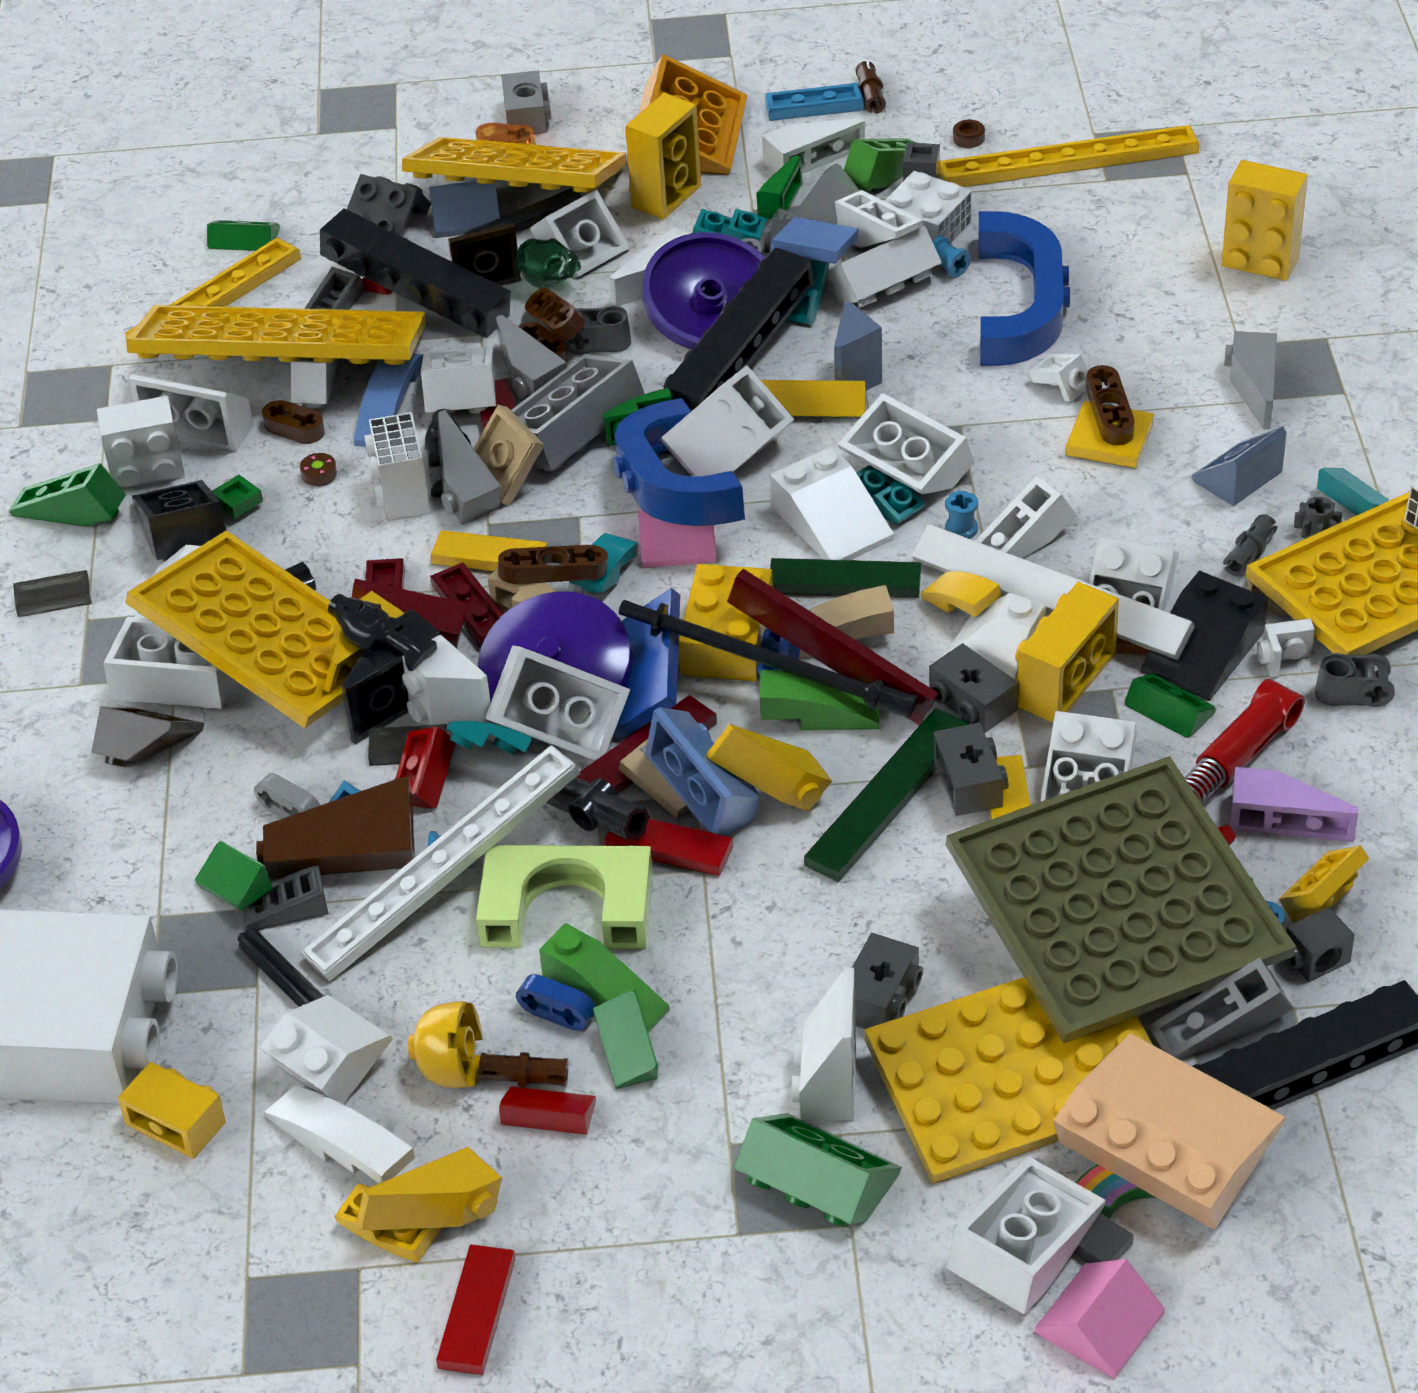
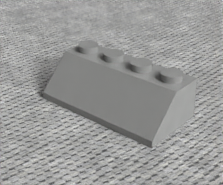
(572, 405)

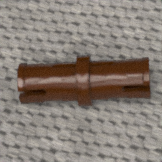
(870, 87)
(523, 1069)

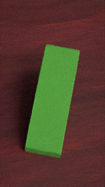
(813, 703)

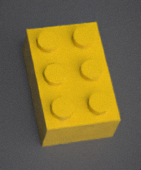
(663, 155)
(1264, 219)
(710, 609)
(1067, 651)

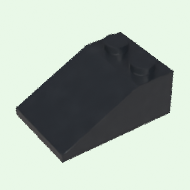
(179, 517)
(1226, 628)
(375, 687)

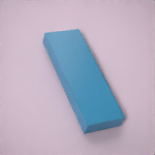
(814, 101)

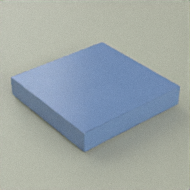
(815, 239)

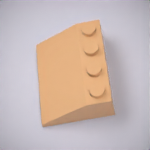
(1167, 1129)

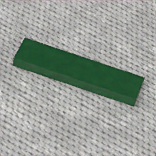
(845, 576)

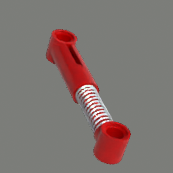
(1269, 711)

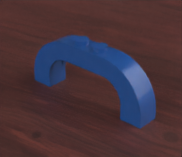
(1033, 331)
(661, 493)

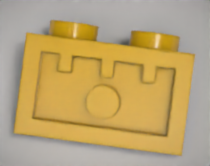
(1324, 882)

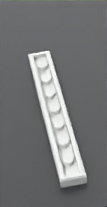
(1136, 621)
(440, 863)

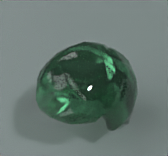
(546, 262)

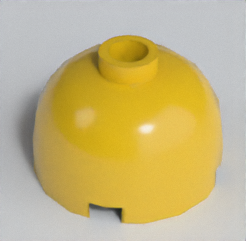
(446, 1044)

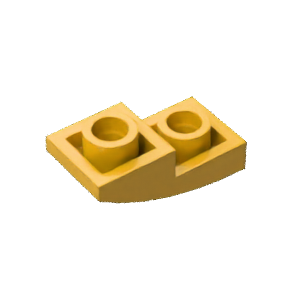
(962, 591)
(402, 1242)

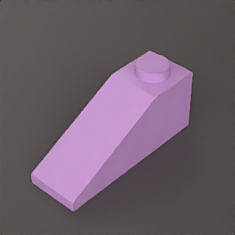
(1284, 806)

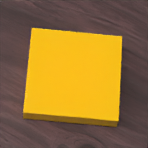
(1088, 444)

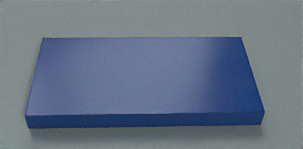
(653, 668)

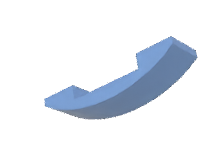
(385, 393)

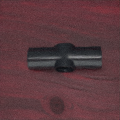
(601, 806)

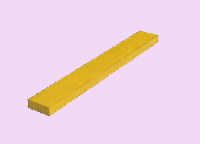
(1070, 156)

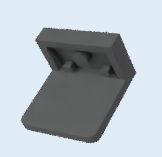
(387, 202)

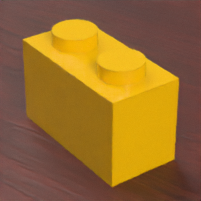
(172, 1109)

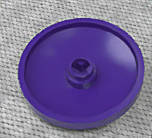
(693, 281)
(563, 628)

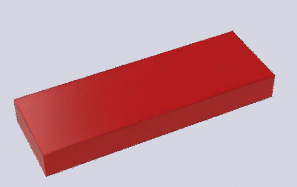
(681, 846)
(476, 1309)

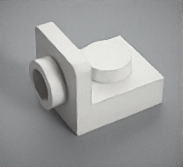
(1062, 370)
(1285, 642)

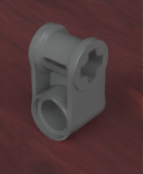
(603, 331)
(1352, 678)

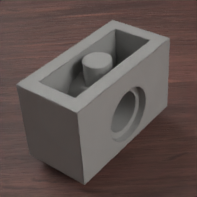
(526, 100)

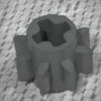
(1316, 516)

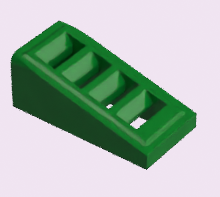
(780, 189)

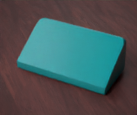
(1348, 490)

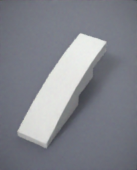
(340, 1133)

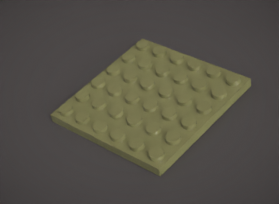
(1118, 898)

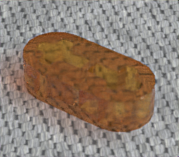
(506, 133)

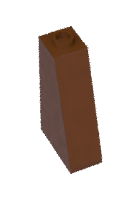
(345, 835)

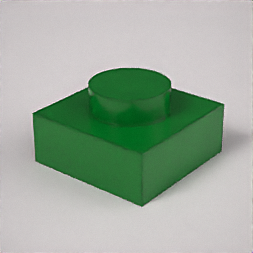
(238, 496)

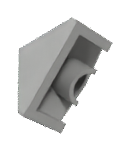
(820, 201)

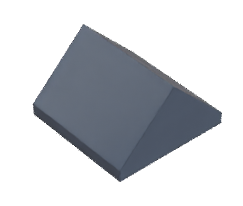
(462, 207)
(858, 348)
(1244, 467)

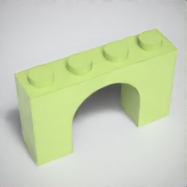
(522, 872)

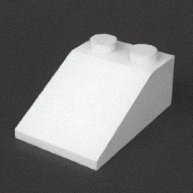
(459, 379)
(829, 506)
(557, 703)
(828, 1056)
(1023, 1234)

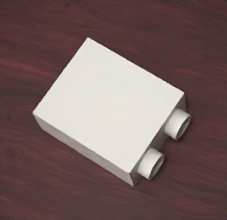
(78, 1003)

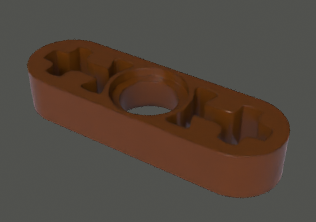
(555, 313)
(1107, 415)
(530, 566)

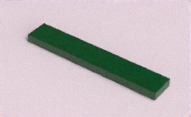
(879, 800)

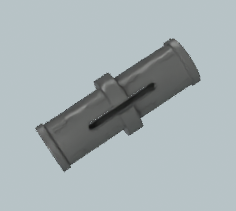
(1250, 545)

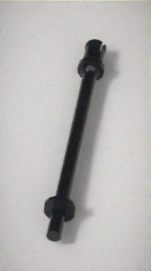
(874, 694)

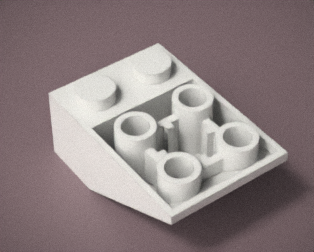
(728, 426)
(1086, 751)

